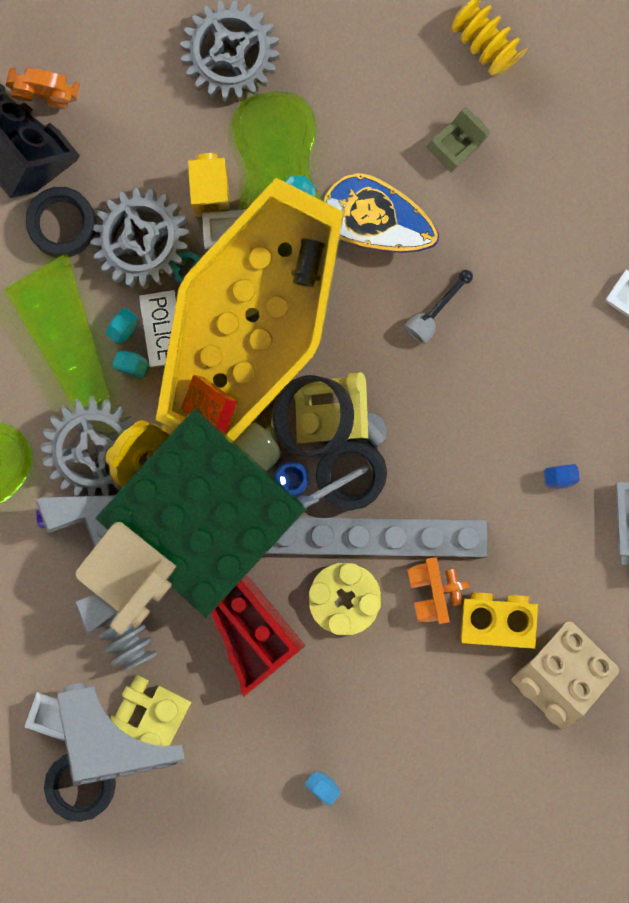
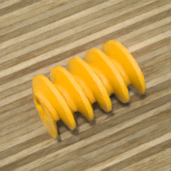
(487, 38)

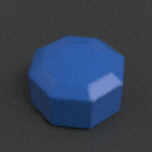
(561, 476)
(293, 477)

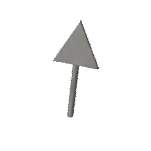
(313, 498)

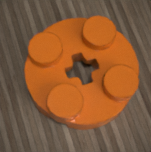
(42, 85)

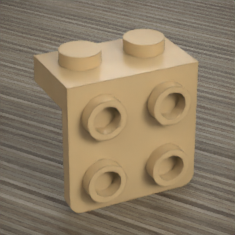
(125, 575)
(566, 676)

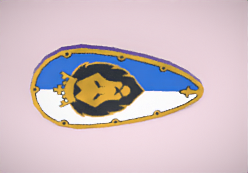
(380, 216)

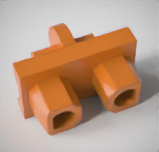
(436, 608)

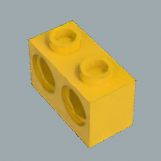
(208, 184)
(498, 631)

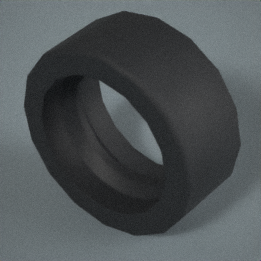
(48, 197)
(378, 482)
(67, 811)

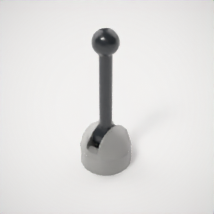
(422, 325)

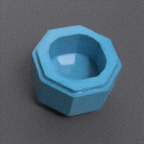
(323, 787)

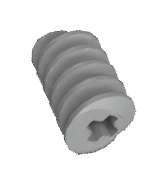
(128, 645)

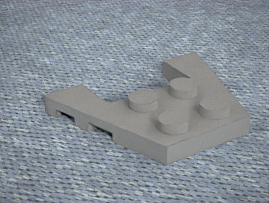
(66, 511)

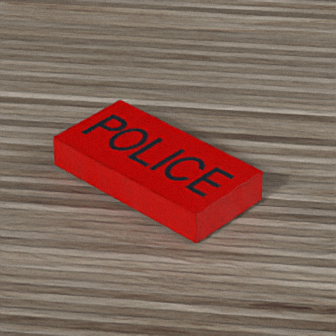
(210, 401)

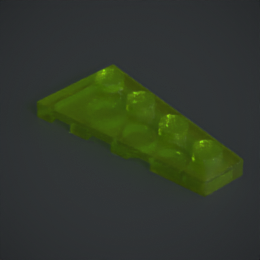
(58, 323)

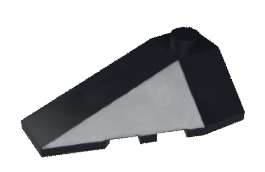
(29, 150)

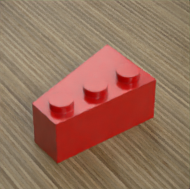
(254, 634)

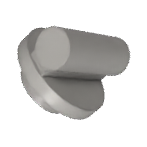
(376, 430)

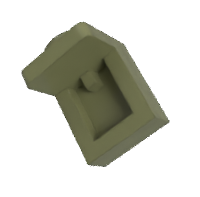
(458, 140)

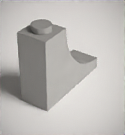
(98, 747)

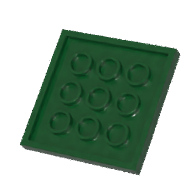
(204, 510)

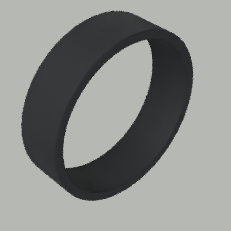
(280, 416)

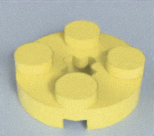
(349, 578)

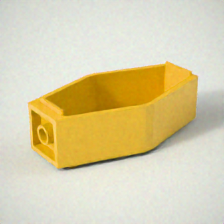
(247, 273)

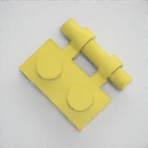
(162, 715)

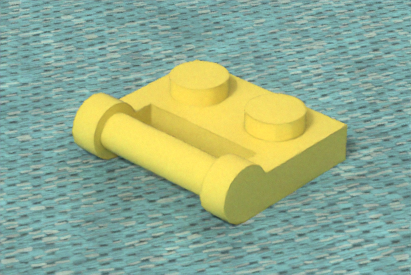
(321, 422)

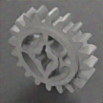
(217, 59)
(154, 235)
(78, 450)

